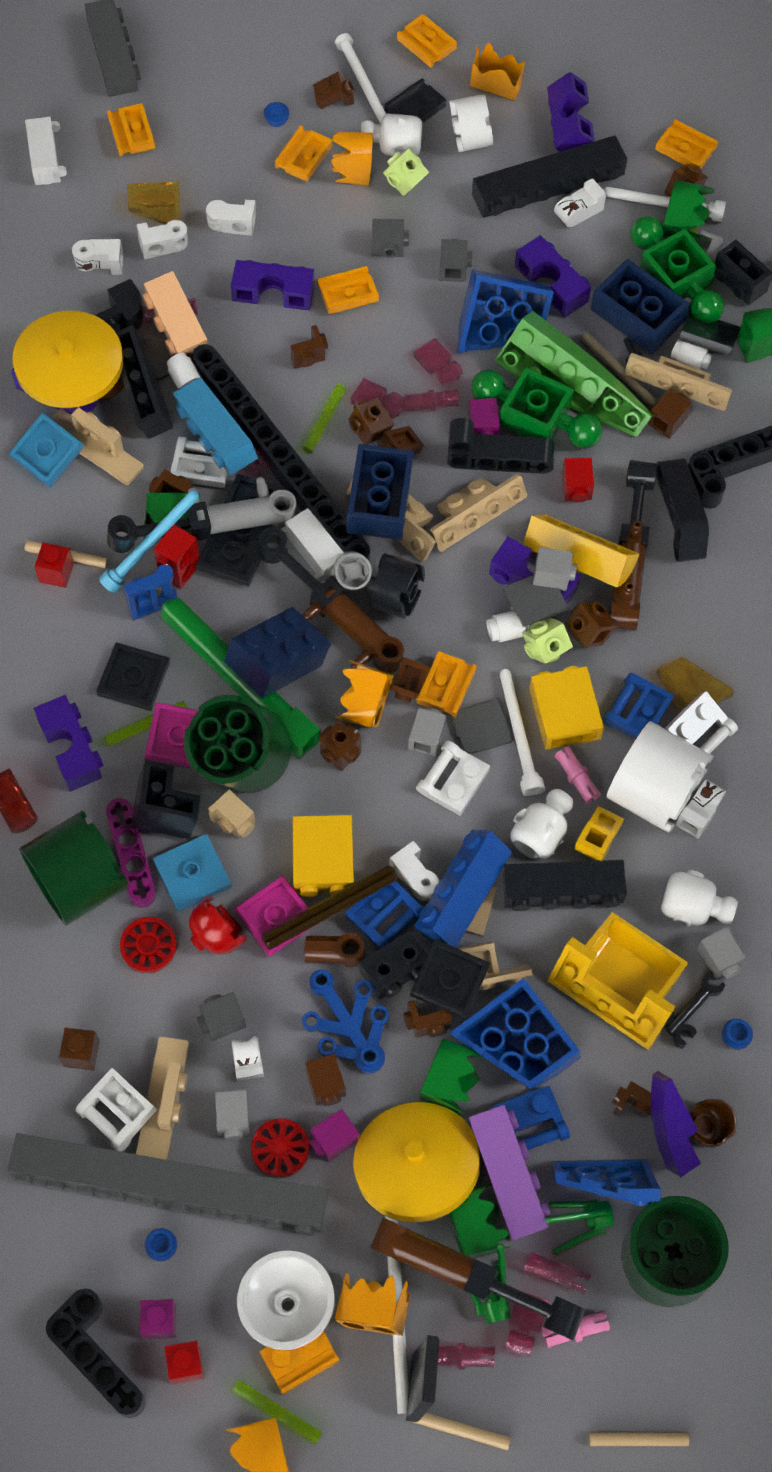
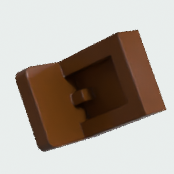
(334, 89)
(686, 173)
(310, 351)
(169, 483)
(409, 679)
(432, 1024)

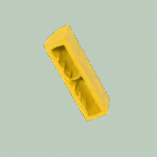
(590, 552)

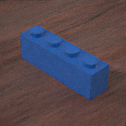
(463, 888)

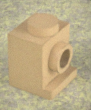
(232, 815)

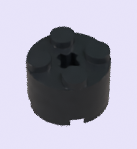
(396, 586)

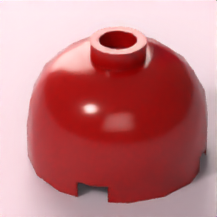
(214, 928)

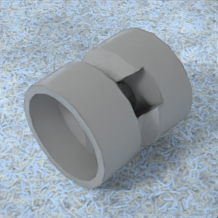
(352, 570)

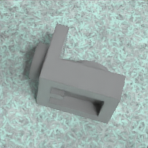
(710, 243)

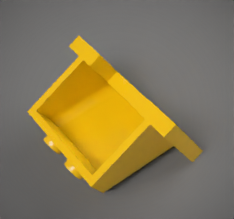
(621, 978)

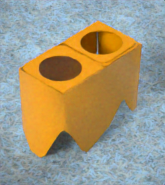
(497, 73)
(356, 160)
(366, 695)
(372, 1306)
(259, 1447)

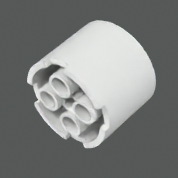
(659, 776)

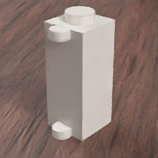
(43, 150)
(313, 543)

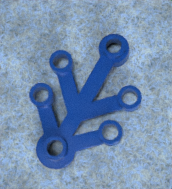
(348, 1025)

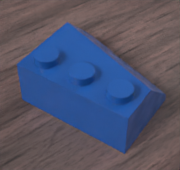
(496, 307)
(519, 1036)

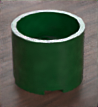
(256, 756)
(73, 868)
(699, 1254)

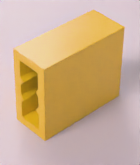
(566, 707)
(322, 854)

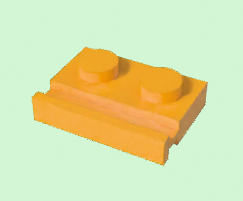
(426, 40)
(131, 129)
(686, 145)
(303, 153)
(348, 290)
(446, 684)
(299, 1365)

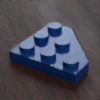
(619, 1179)

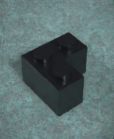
(159, 807)

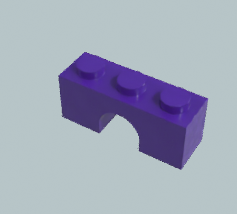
(565, 100)
(542, 260)
(253, 278)
(511, 566)
(60, 721)

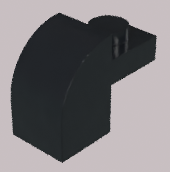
(125, 307)

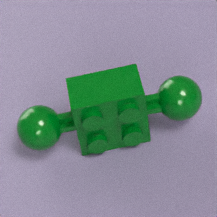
(679, 266)
(537, 407)

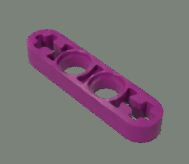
(130, 852)

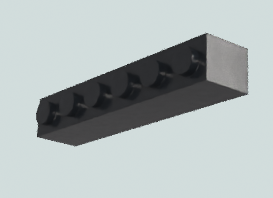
(548, 176)

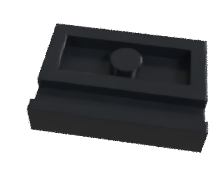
(417, 100)

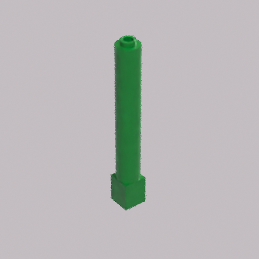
(213, 649)

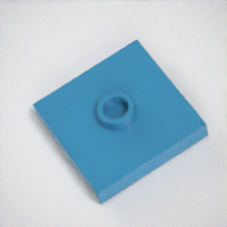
(46, 449)
(192, 872)

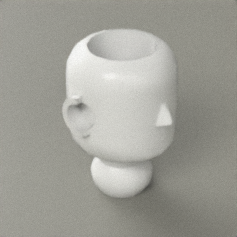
(396, 133)
(542, 826)
(694, 899)

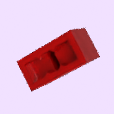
(179, 552)

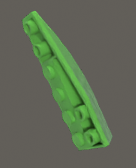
(554, 355)

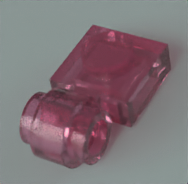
(437, 359)
(369, 390)
(519, 1341)

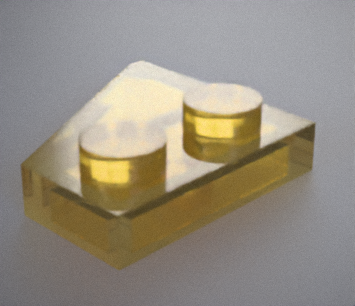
(155, 200)
(688, 681)

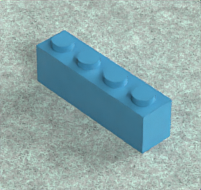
(215, 426)

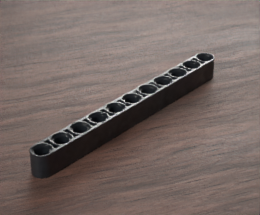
(275, 446)

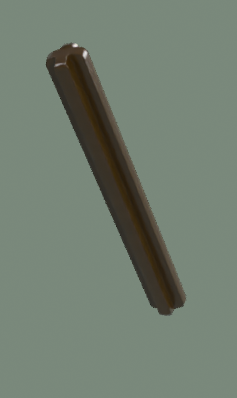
(329, 907)

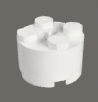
(471, 123)

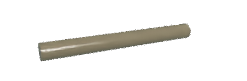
(618, 369)

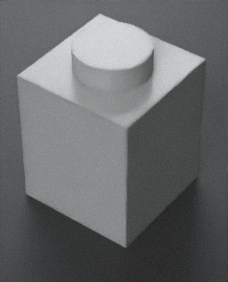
(554, 568)
(427, 731)
(721, 954)
(232, 1114)

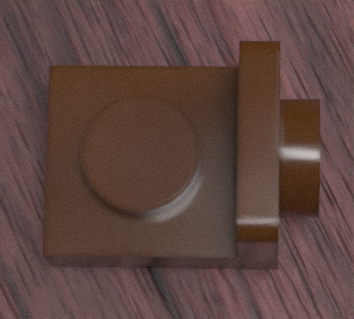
(401, 438)
(635, 1095)

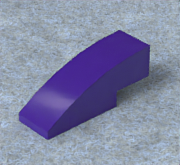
(672, 1126)

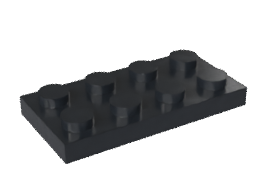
(235, 553)

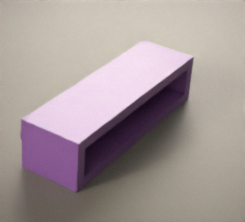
(508, 1171)

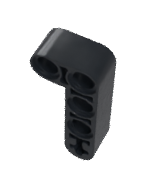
(497, 452)
(738, 460)
(684, 509)
(99, 1360)

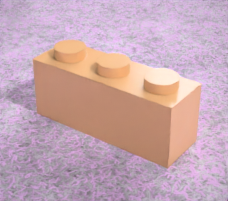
(173, 315)

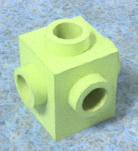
(405, 171)
(546, 640)

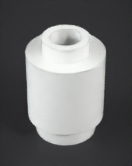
(691, 355)
(182, 370)
(505, 627)

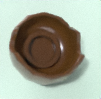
(714, 1122)

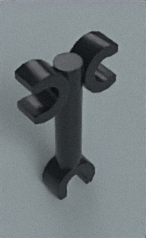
(676, 1024)

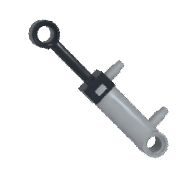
(212, 519)

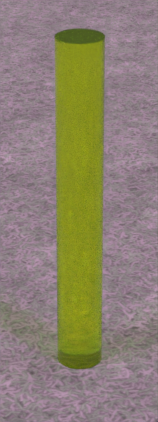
(324, 418)
(133, 728)
(277, 1411)

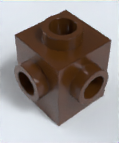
(370, 420)
(591, 624)
(340, 745)

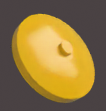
(67, 359)
(416, 1162)

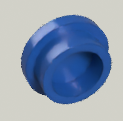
(276, 114)
(737, 1034)
(161, 1244)

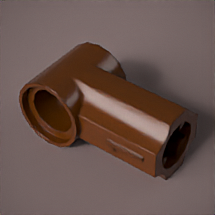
(330, 949)

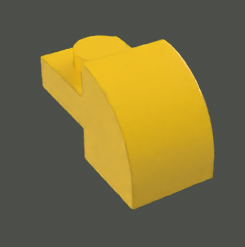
(599, 834)

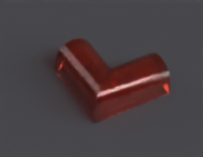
(14, 804)

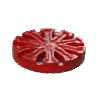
(148, 944)
(280, 1148)

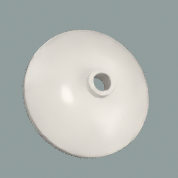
(280, 1279)

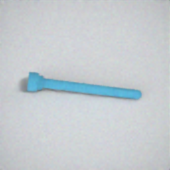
(113, 578)

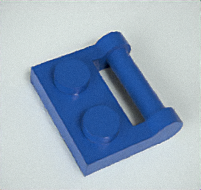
(142, 594)
(649, 707)
(374, 909)
(536, 1109)

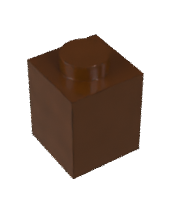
(670, 413)
(79, 1049)
(325, 1080)

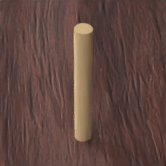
(79, 557)
(465, 1431)
(638, 1439)

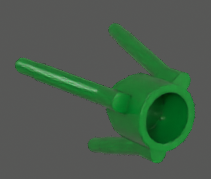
(594, 1213)
(496, 1307)

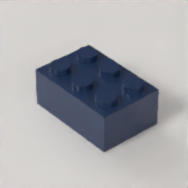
(639, 306)
(380, 491)
(277, 652)

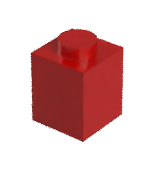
(577, 479)
(54, 565)
(184, 1362)

